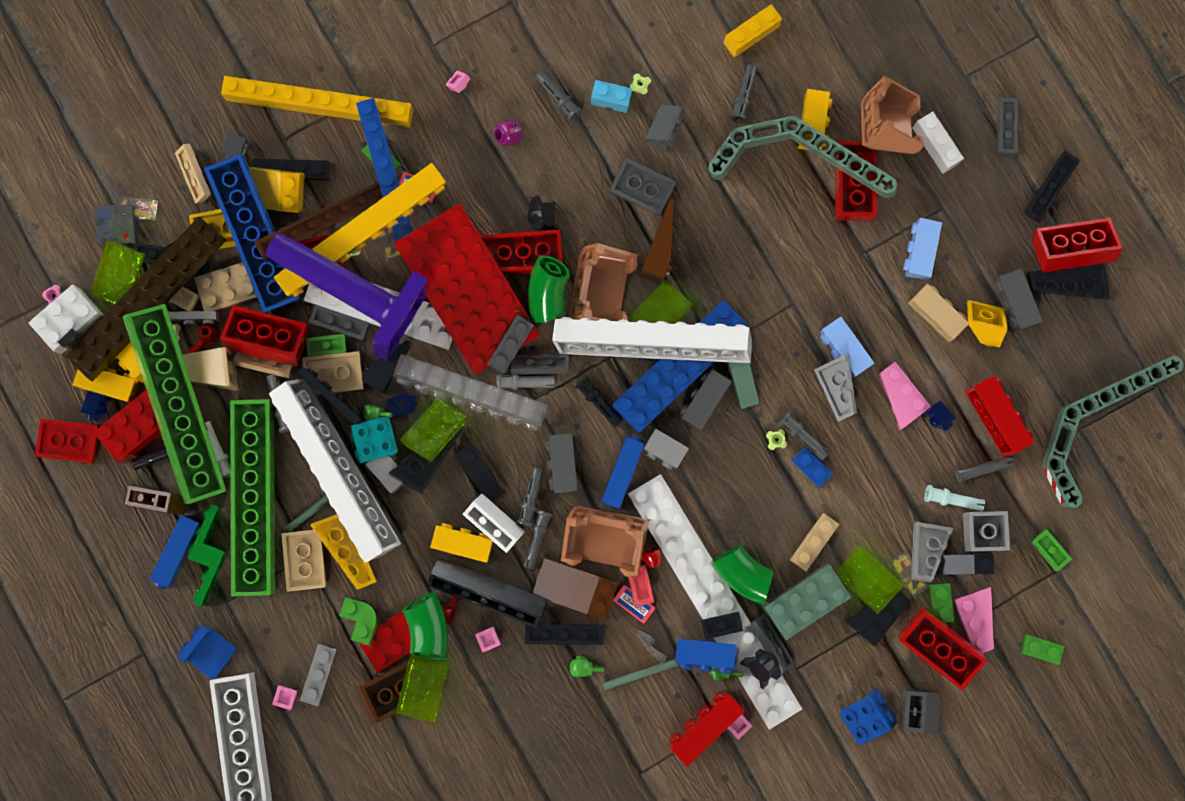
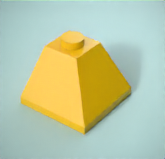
(987, 322)

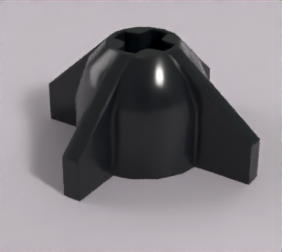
(541, 214)
(763, 667)

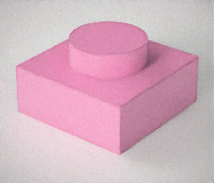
(458, 81)
(488, 639)
(285, 697)
(739, 727)

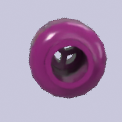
(508, 133)

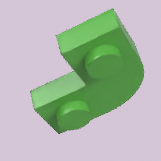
(365, 620)

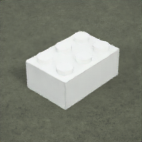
(65, 313)

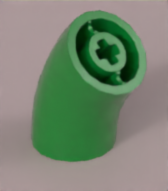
(547, 289)
(743, 574)
(427, 628)

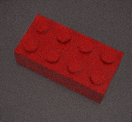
(853, 198)
(1076, 244)
(264, 335)
(999, 416)
(129, 429)
(942, 648)
(705, 727)

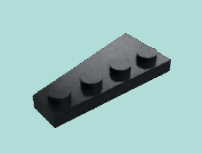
(1079, 281)
(418, 471)

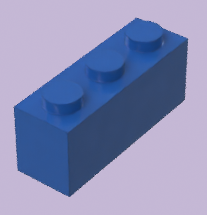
(707, 656)

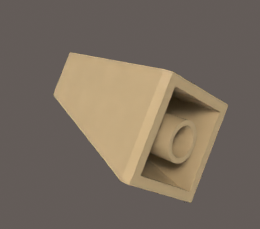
(212, 368)

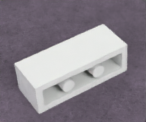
(938, 142)
(493, 522)

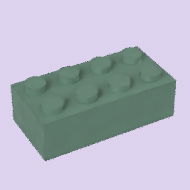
(806, 601)

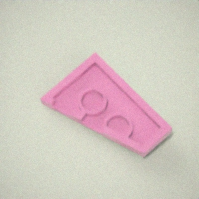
(904, 397)
(976, 618)

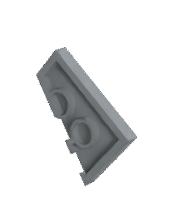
(838, 386)
(928, 547)

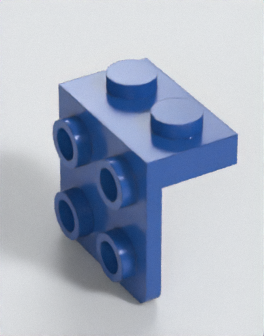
(207, 651)
(869, 717)

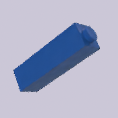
(623, 472)
(175, 552)

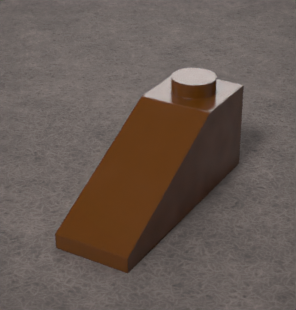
(155, 500)

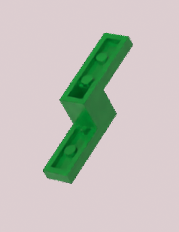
(207, 555)

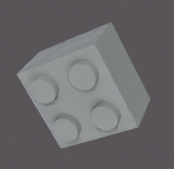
(986, 531)

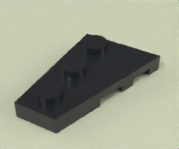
(873, 625)

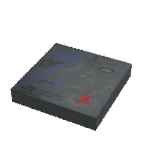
(115, 223)

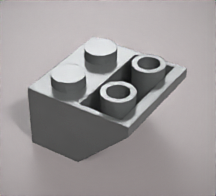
(663, 128)
(920, 711)

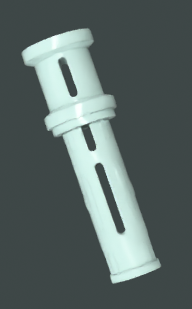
(945, 497)

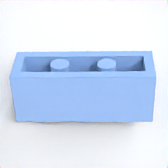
(922, 249)
(843, 342)

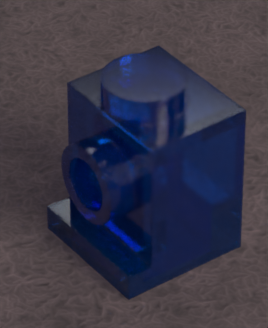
(95, 405)
(396, 410)
(939, 416)

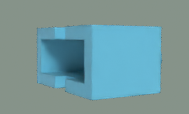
(611, 96)

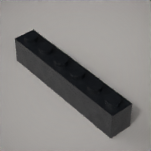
(487, 592)

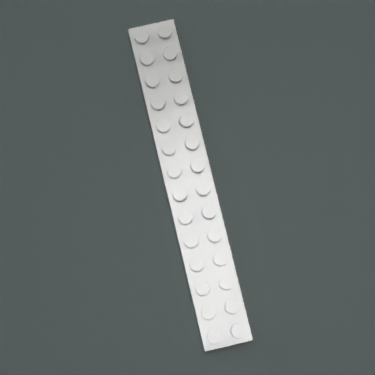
(709, 592)

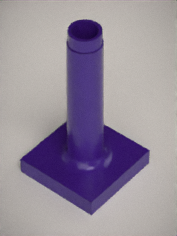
(390, 311)

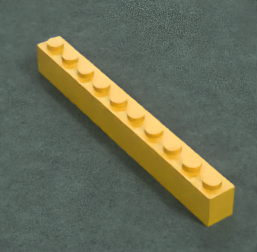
(312, 101)
(370, 223)

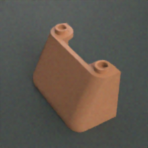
(887, 118)
(601, 283)
(604, 539)

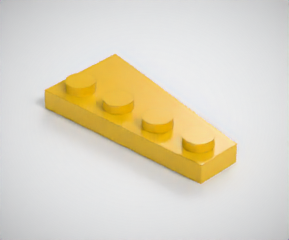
(344, 551)

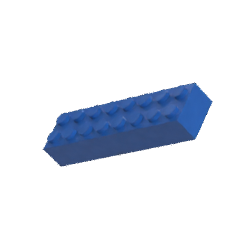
(248, 222)
(668, 379)

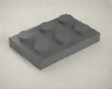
(642, 186)

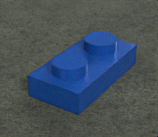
(811, 467)

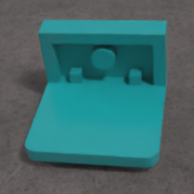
(373, 440)

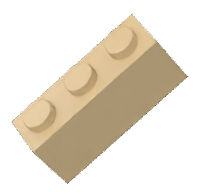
(939, 312)

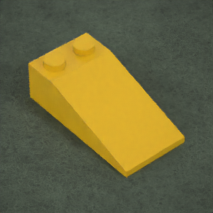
(280, 189)

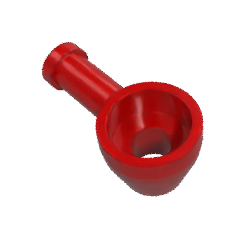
(208, 339)
(652, 557)
(450, 609)

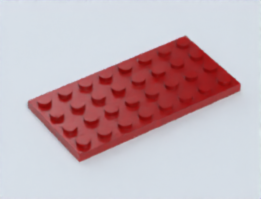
(464, 284)

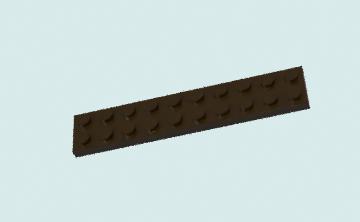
(153, 289)

